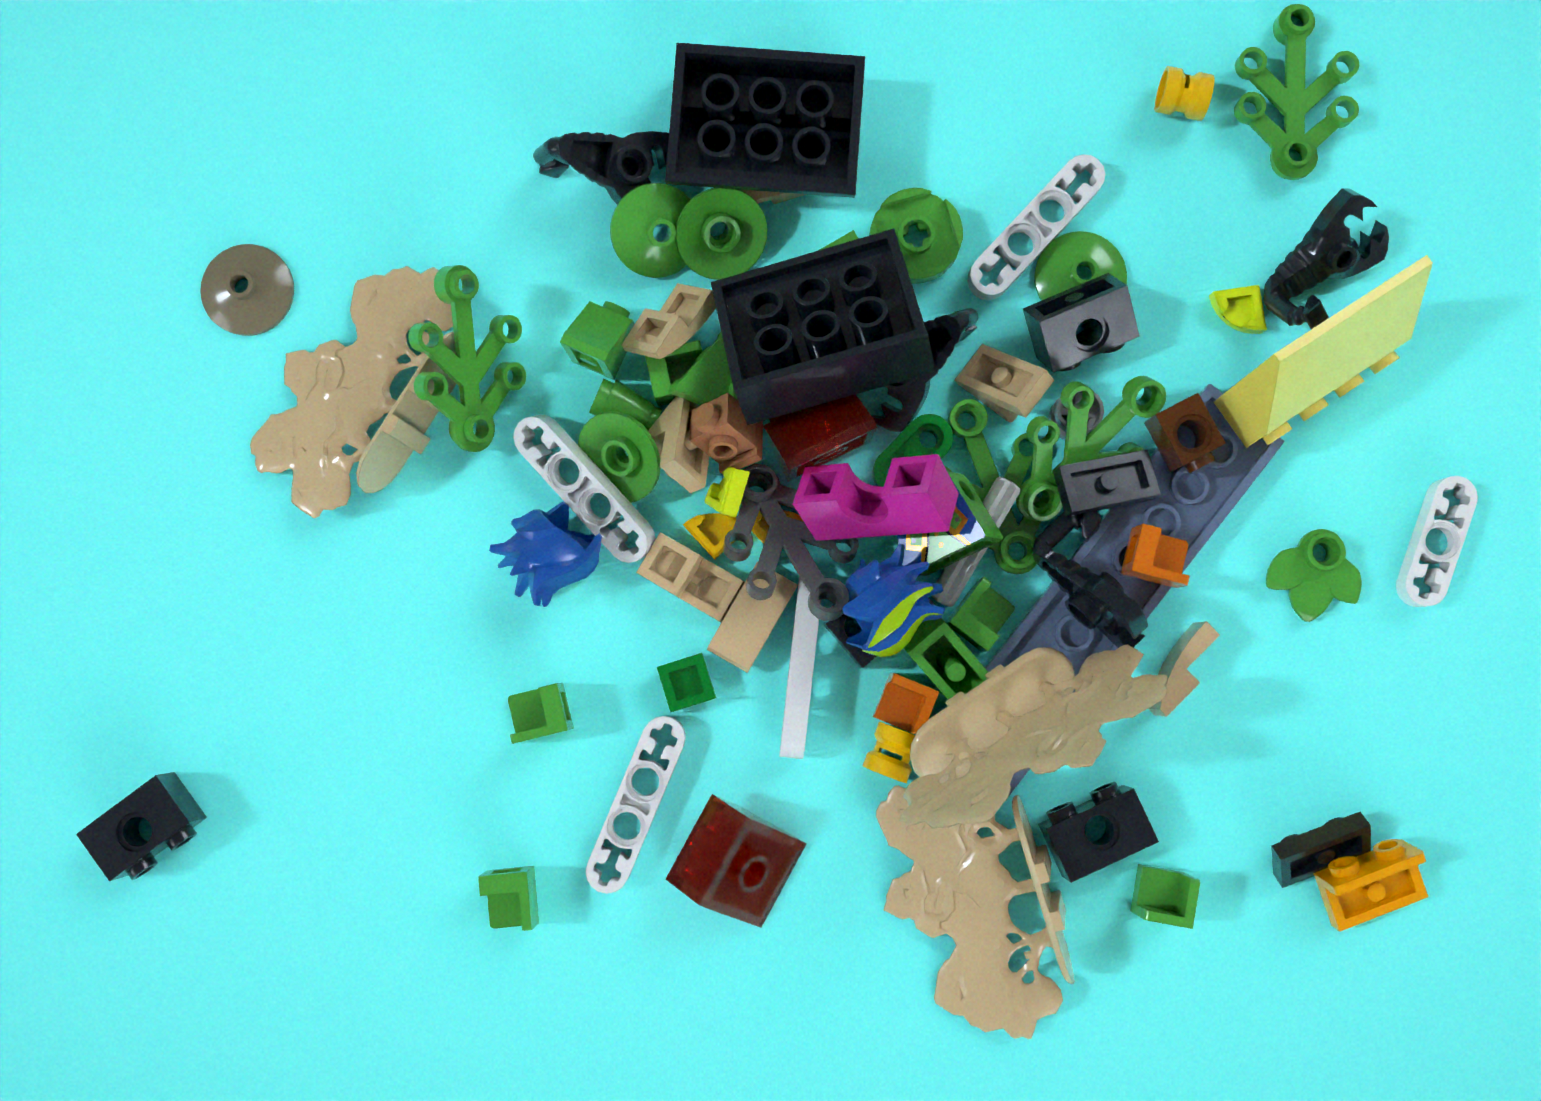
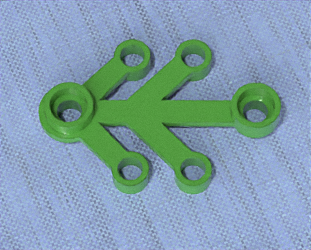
(1293, 99)
(467, 365)
(1078, 445)
(987, 474)

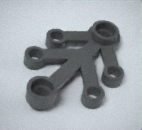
(787, 535)

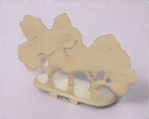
(348, 390)
(1020, 722)
(966, 893)

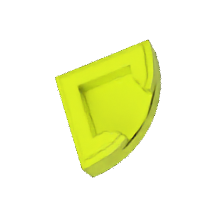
(1240, 308)
(728, 494)

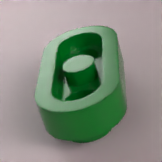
(908, 444)

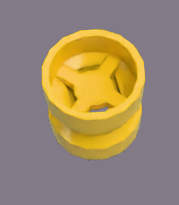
(1184, 93)
(895, 741)

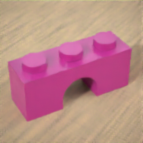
(841, 506)

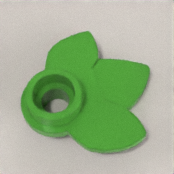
(1314, 582)

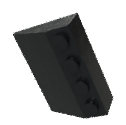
(765, 120)
(821, 327)

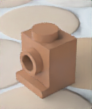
(724, 433)

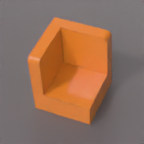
(1155, 557)
(905, 703)

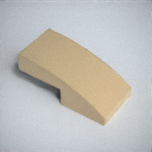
(666, 330)
(690, 577)
(750, 623)
(1182, 655)

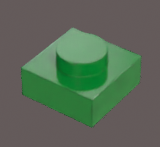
(686, 682)

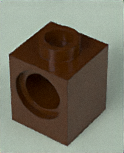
(1195, 416)

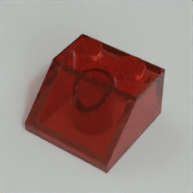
(818, 434)
(735, 862)

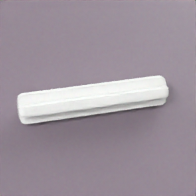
(955, 576)

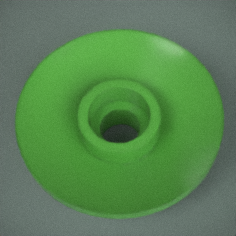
(634, 226)
(736, 247)
(1059, 260)
(605, 443)

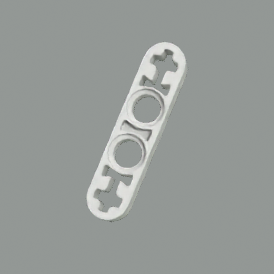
(1034, 226)
(589, 481)
(799, 677)
(631, 801)

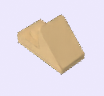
(1004, 382)
(678, 455)

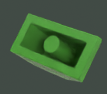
(597, 338)
(945, 658)

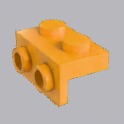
(1371, 883)

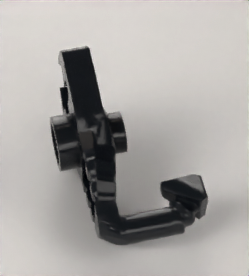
(605, 159)
(1322, 255)
(943, 335)
(1092, 597)

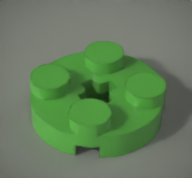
(931, 215)

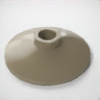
(261, 304)

